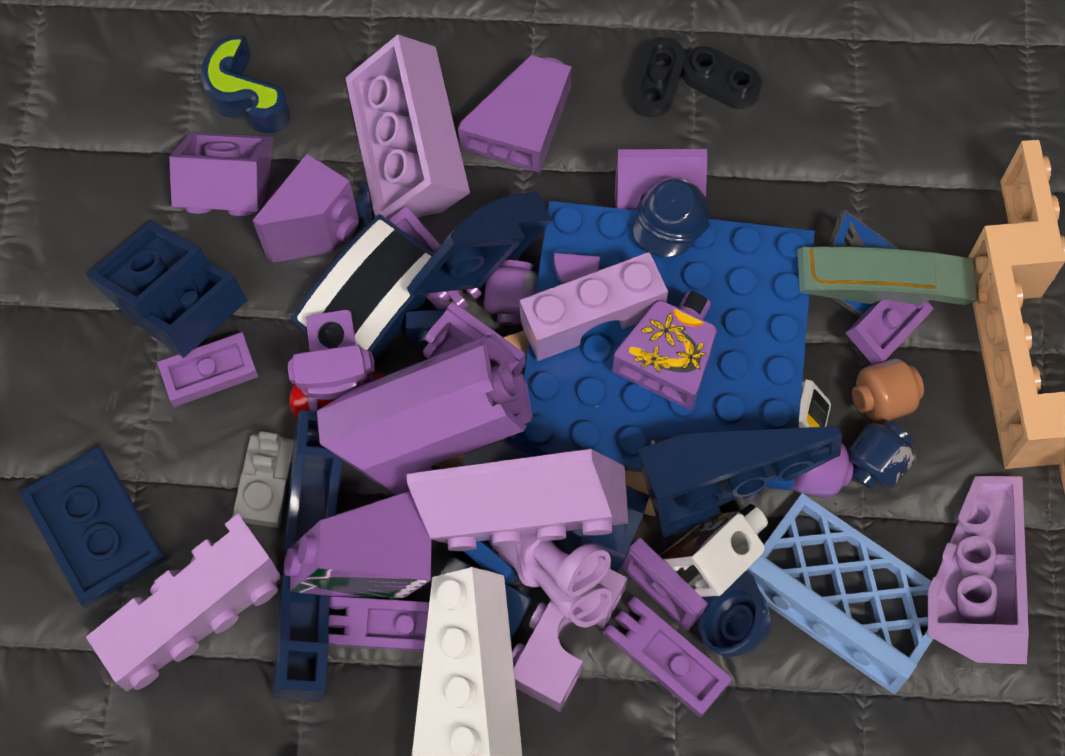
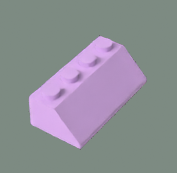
(406, 130)
(521, 499)

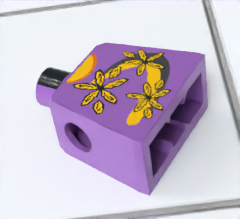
(669, 350)

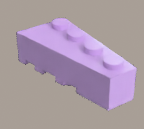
(186, 607)

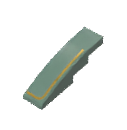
(886, 274)

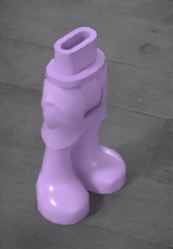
(566, 579)

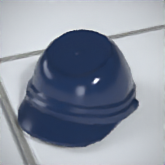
(671, 217)
(736, 620)

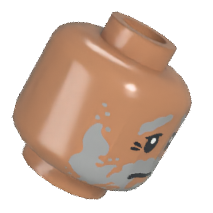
(888, 390)

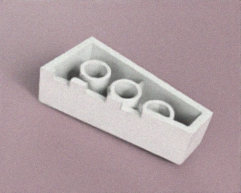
(467, 670)

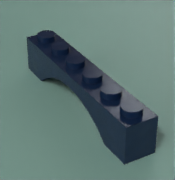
(304, 617)

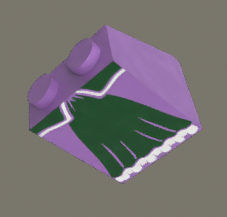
(364, 553)

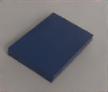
(92, 526)

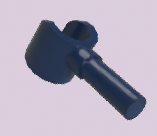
(363, 205)

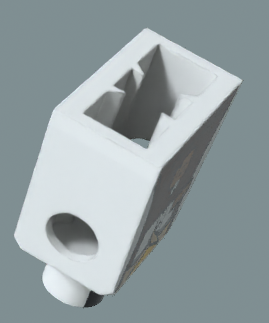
(718, 551)

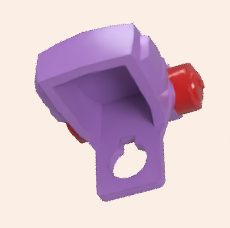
(328, 373)

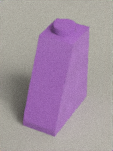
(519, 115)

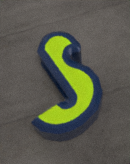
(238, 94)

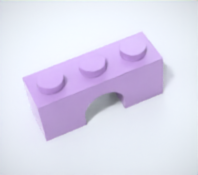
(563, 314)
(542, 665)

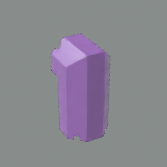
(427, 413)

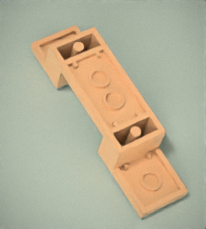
(1010, 266)

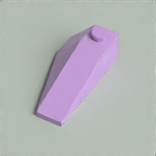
(982, 583)

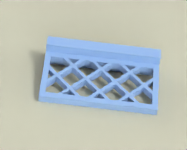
(835, 626)

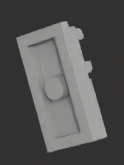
(264, 480)

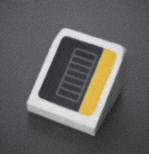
(813, 406)

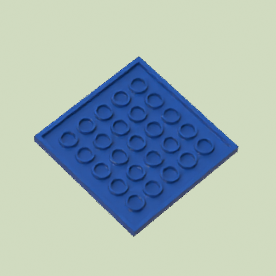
(754, 360)

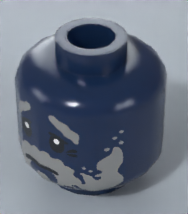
(881, 455)

